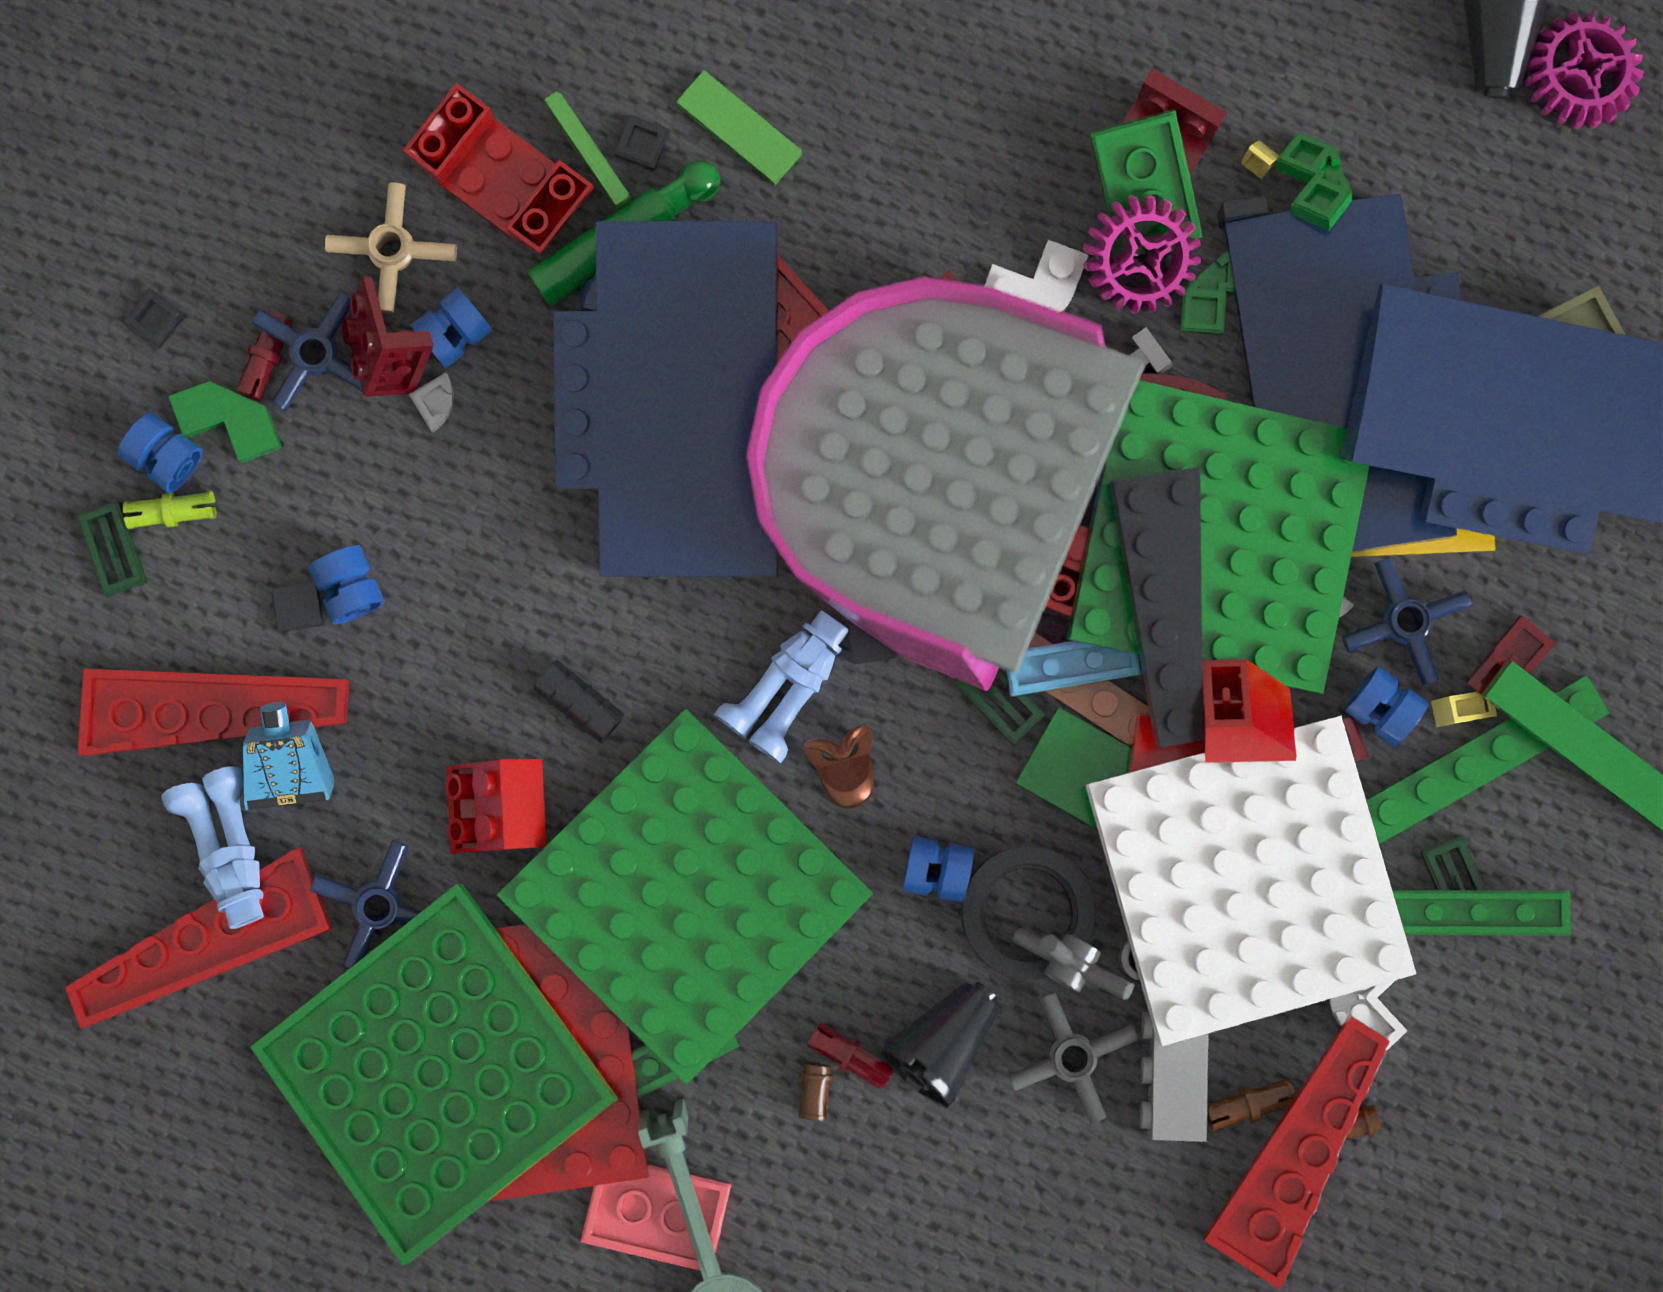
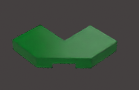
(1326, 189)
(1206, 299)
(245, 420)

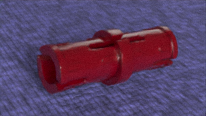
(261, 361)

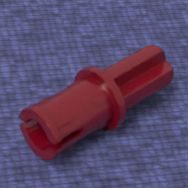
(850, 1056)

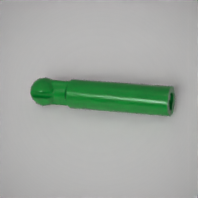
(576, 261)

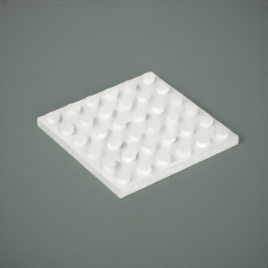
(1250, 884)

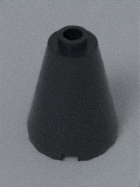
(1502, 42)
(943, 1042)

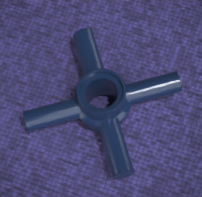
(295, 339)
(1423, 616)
(357, 897)

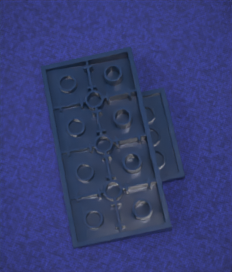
(1305, 327)
(666, 395)
(1510, 417)

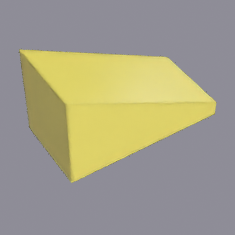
(1259, 159)
(1461, 709)

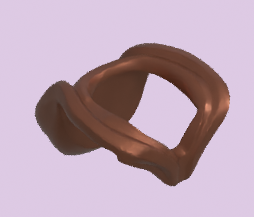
(848, 777)

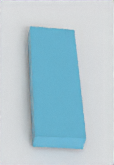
(1068, 666)

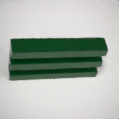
(125, 583)
(1024, 726)
(1443, 849)

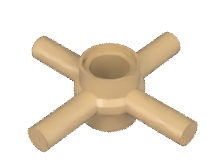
(383, 233)

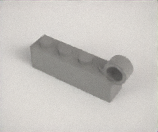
(1175, 1079)

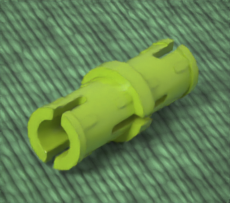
(169, 510)

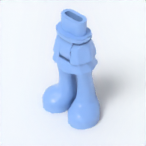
(802, 661)
(228, 871)

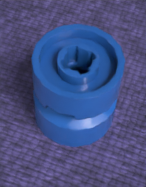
(462, 316)
(154, 448)
(346, 584)
(1401, 711)
(953, 874)

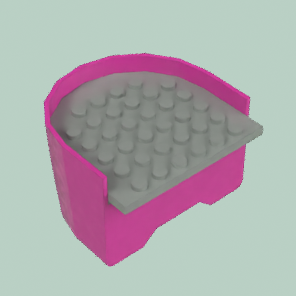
(936, 463)

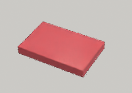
(647, 1219)

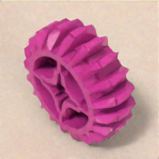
(1586, 104)
(1159, 245)

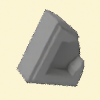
(434, 401)

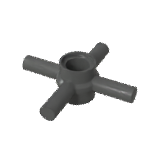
(1072, 963)
(1080, 1076)

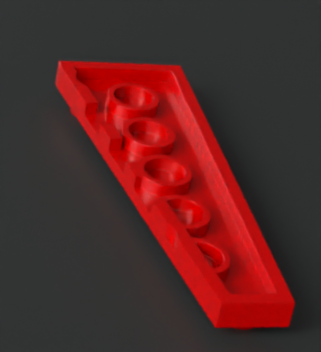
(174, 708)
(204, 945)
(1283, 1185)

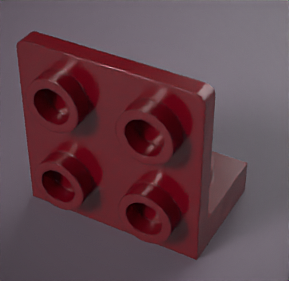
(1196, 116)
(381, 359)

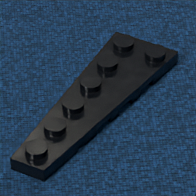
(1162, 565)

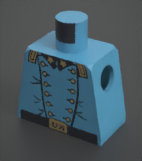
(284, 762)

